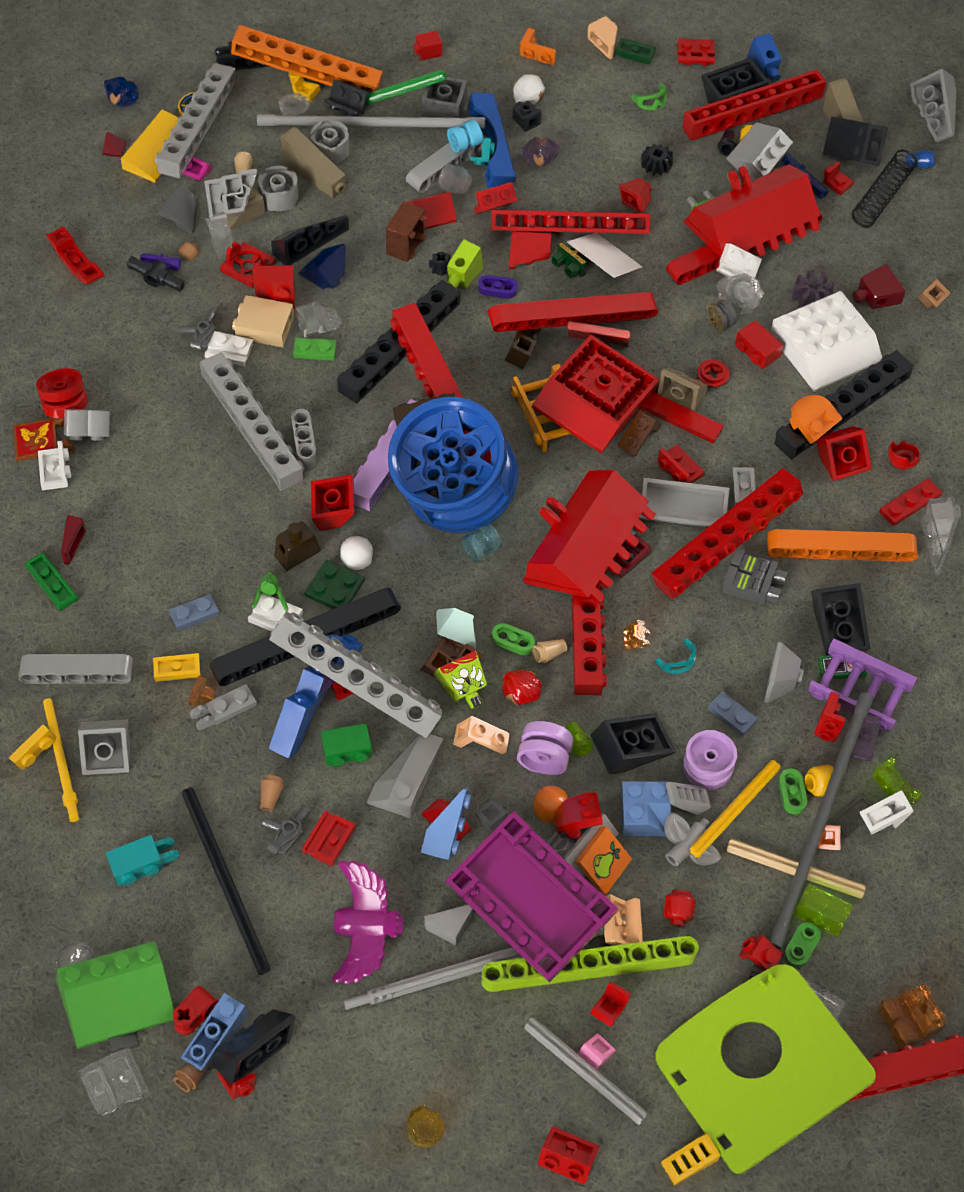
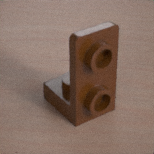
(638, 433)

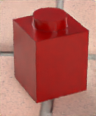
(428, 45)

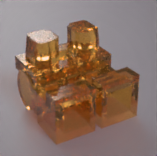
(912, 1016)

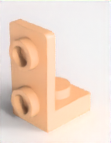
(482, 733)

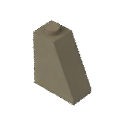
(840, 101)

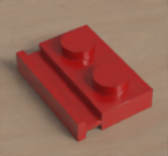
(329, 838)

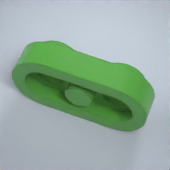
(514, 638)
(792, 792)
(802, 943)

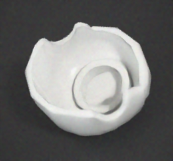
(356, 553)

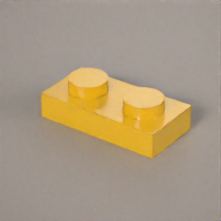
(176, 667)
(32, 747)

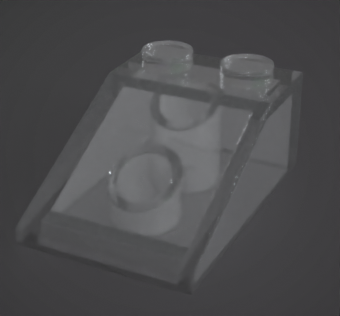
(938, 529)

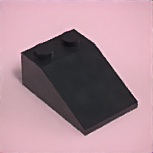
(841, 616)
(631, 742)

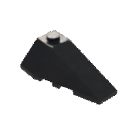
(302, 241)

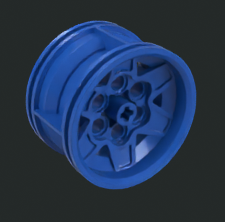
(430, 432)

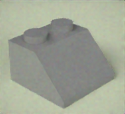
(104, 747)

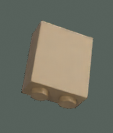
(264, 320)

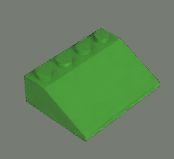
(115, 994)

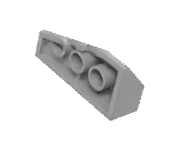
(937, 103)
(405, 779)

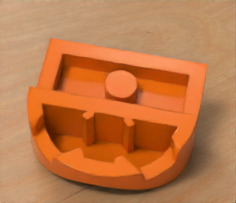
(813, 416)

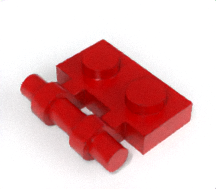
(696, 51)

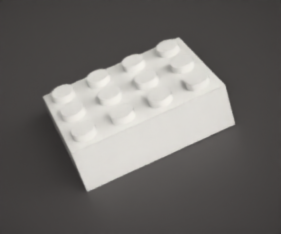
(827, 340)

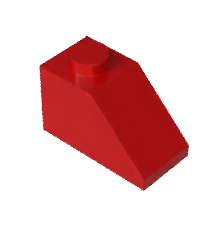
(636, 194)

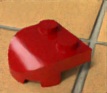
(578, 813)

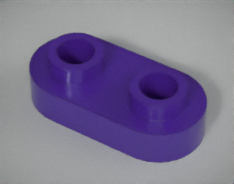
(499, 286)

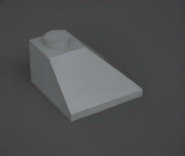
(783, 673)

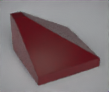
(113, 145)

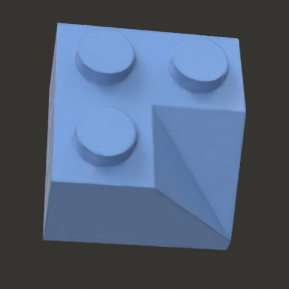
(644, 808)

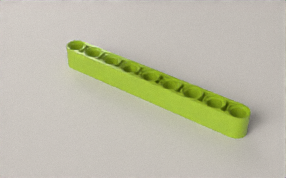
(600, 957)

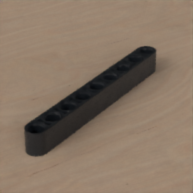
(337, 622)

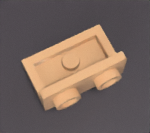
(622, 932)

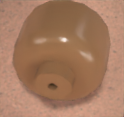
(188, 251)

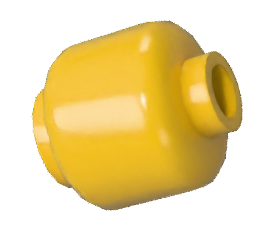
(818, 779)

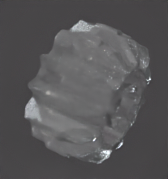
(455, 179)

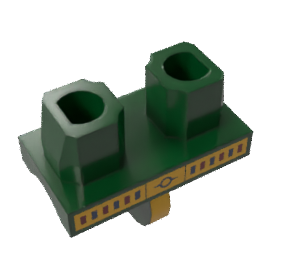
(572, 258)

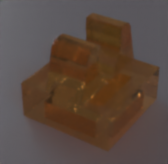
(635, 635)
(201, 692)

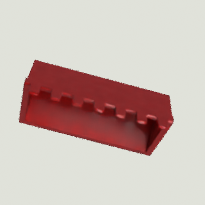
(757, 211)
(588, 535)

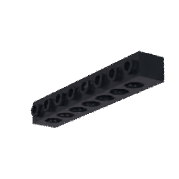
(387, 352)
(852, 399)

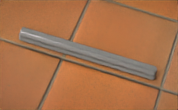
(586, 1071)

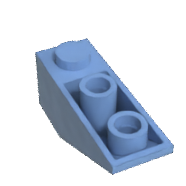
(443, 832)
(218, 1028)

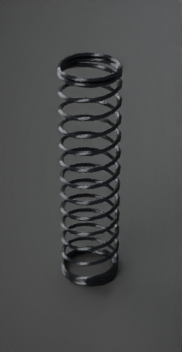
(871, 212)

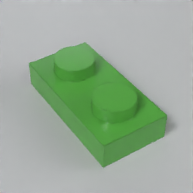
(314, 349)

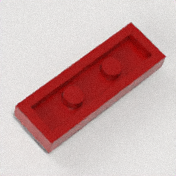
(910, 502)

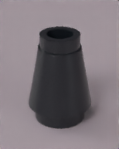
(727, 142)

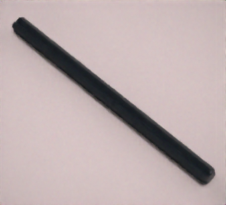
(226, 881)

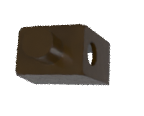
(295, 545)

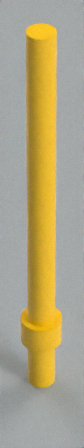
(69, 797)

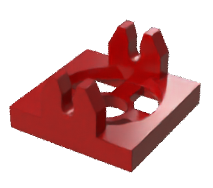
(232, 256)

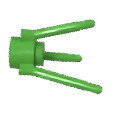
(269, 587)

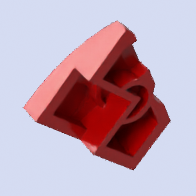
(528, 248)

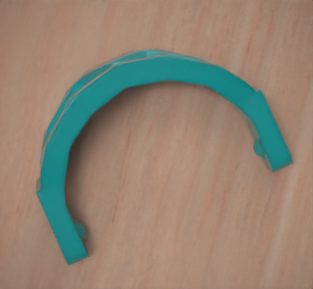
(667, 667)

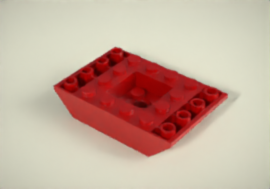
(588, 407)

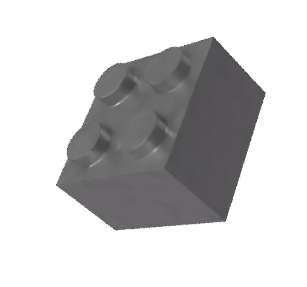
(445, 99)

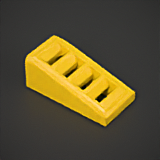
(686, 1151)

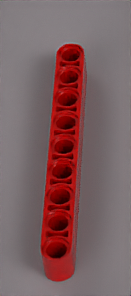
(706, 260)
(580, 310)

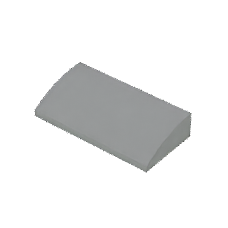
(685, 502)

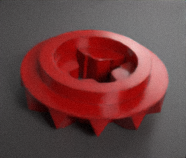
(718, 368)

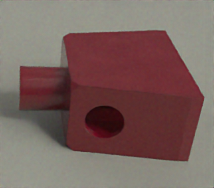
(879, 289)

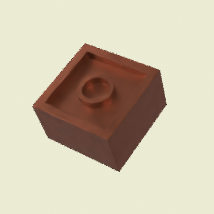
(405, 231)

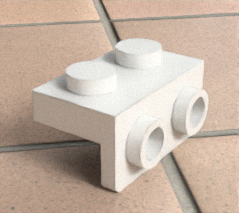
(54, 468)

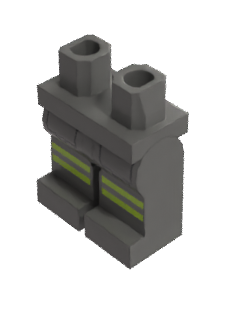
(753, 578)

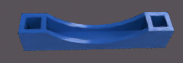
(500, 166)

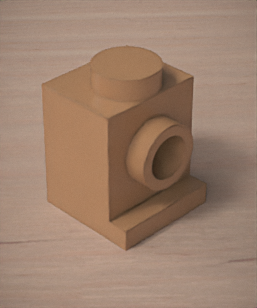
(933, 294)

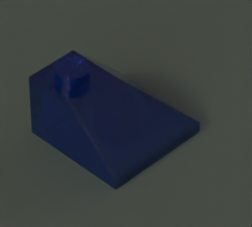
(326, 267)

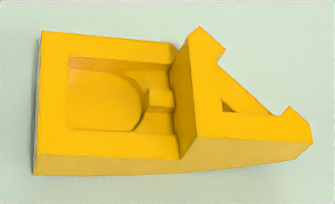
(302, 87)

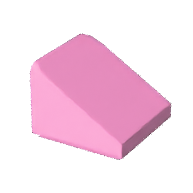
(596, 1051)

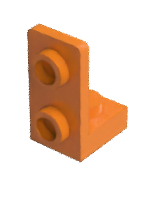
(531, 50)

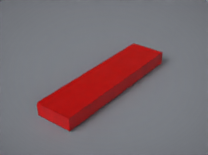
(683, 417)

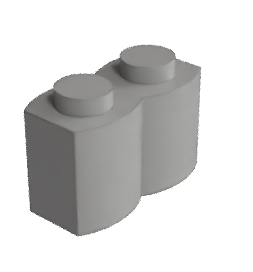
(86, 423)

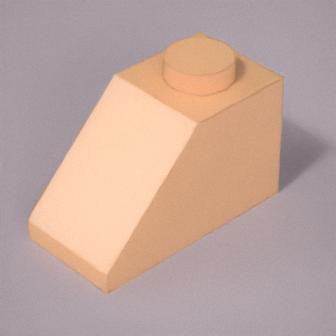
(603, 35)

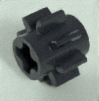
(439, 263)

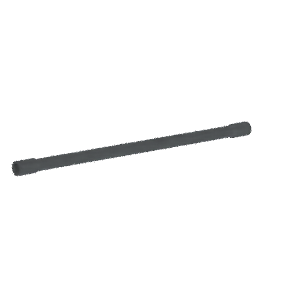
(782, 926)

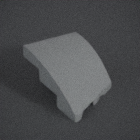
(230, 193)

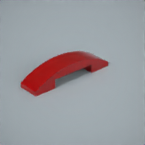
(73, 257)

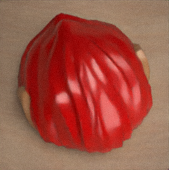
(521, 686)

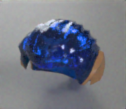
(121, 91)

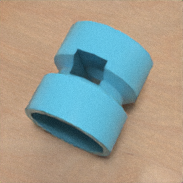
(465, 136)

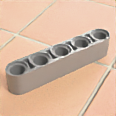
(427, 172)
(75, 668)

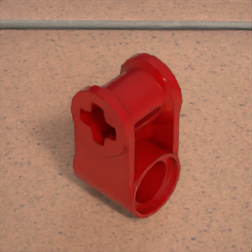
(195, 1007)

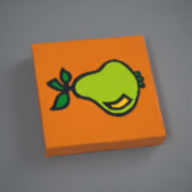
(603, 860)

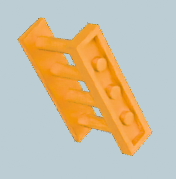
(518, 391)

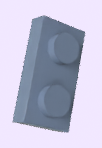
(194, 612)
(732, 713)

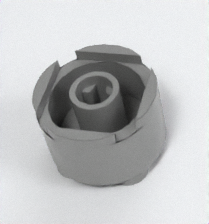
(331, 140)
(278, 188)

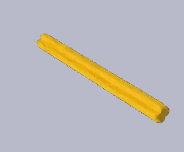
(734, 808)

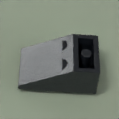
(855, 141)

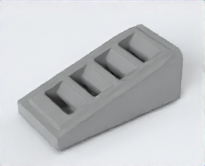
(688, 797)

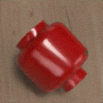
(679, 907)

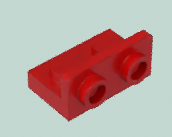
(495, 198)
(679, 465)
(829, 722)
(568, 1155)

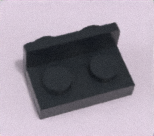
(347, 98)

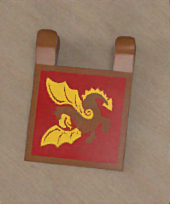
(37, 436)

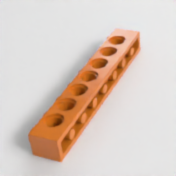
(302, 60)

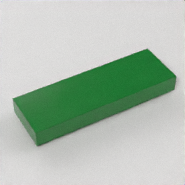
(51, 581)

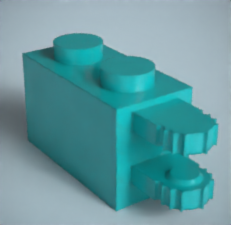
(140, 859)

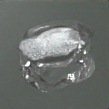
(741, 291)

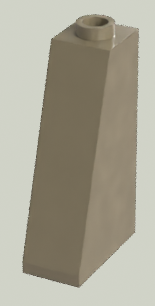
(311, 164)

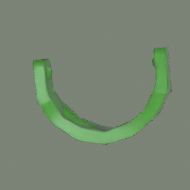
(640, 99)

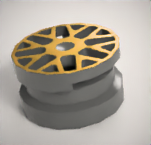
(723, 314)

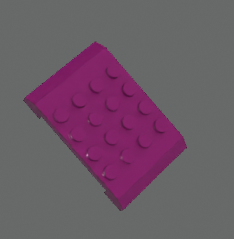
(531, 896)

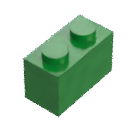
(346, 745)

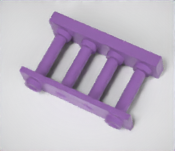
(863, 662)

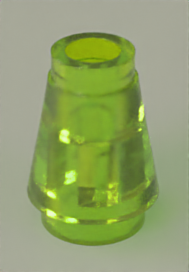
(581, 741)

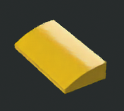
(142, 154)

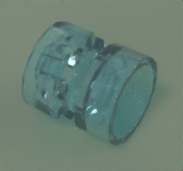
(483, 541)

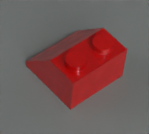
(275, 283)
(844, 452)
(332, 501)

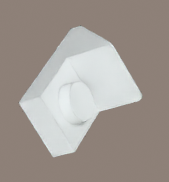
(887, 812)

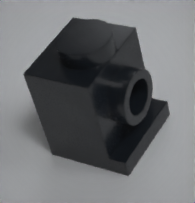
(523, 113)

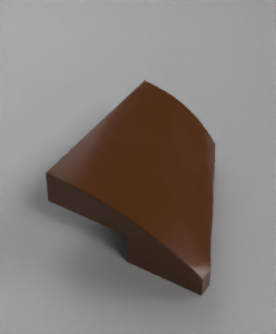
(446, 652)

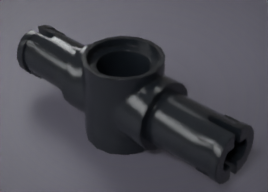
(155, 273)

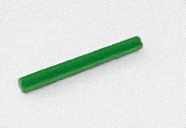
(406, 86)

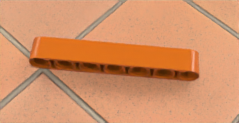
(842, 545)

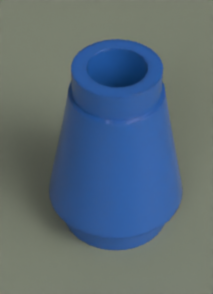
(924, 159)

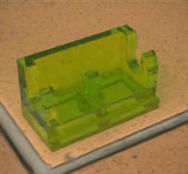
(892, 782)
(823, 910)

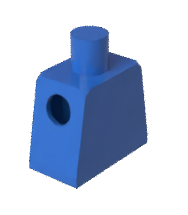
(766, 56)

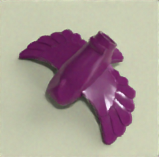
(365, 923)

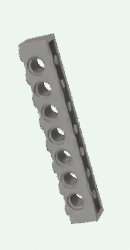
(195, 120)
(252, 421)
(342, 673)

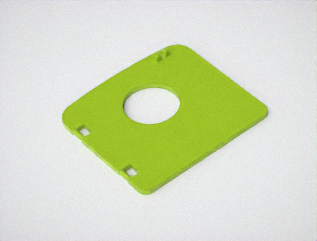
(760, 1115)

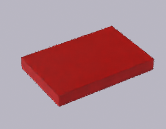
(604, 334)

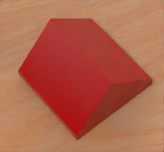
(438, 209)

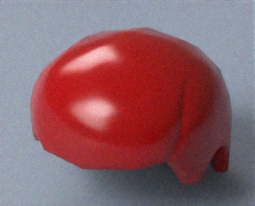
(903, 455)

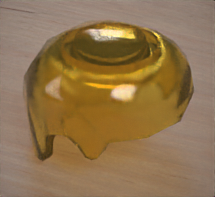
(424, 1127)

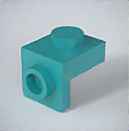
(487, 149)

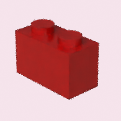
(758, 344)

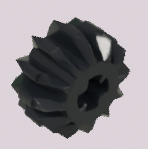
(657, 159)

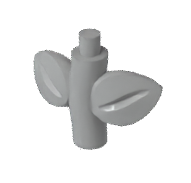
(684, 837)

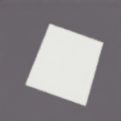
(604, 254)

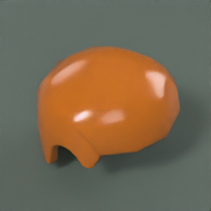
(547, 802)

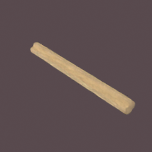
(789, 866)

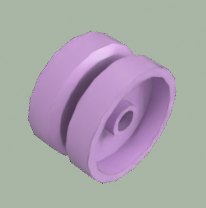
(545, 748)
(709, 759)

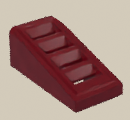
(72, 537)
(645, 549)

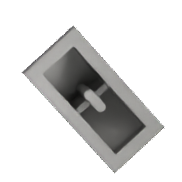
(449, 923)

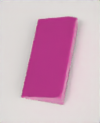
(197, 169)

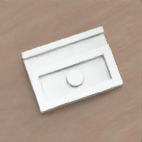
(737, 261)
(232, 347)
(269, 612)

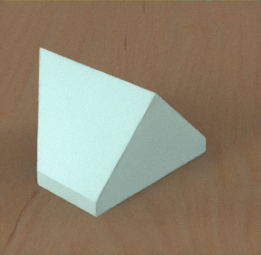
(456, 626)

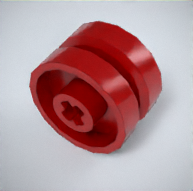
(60, 391)

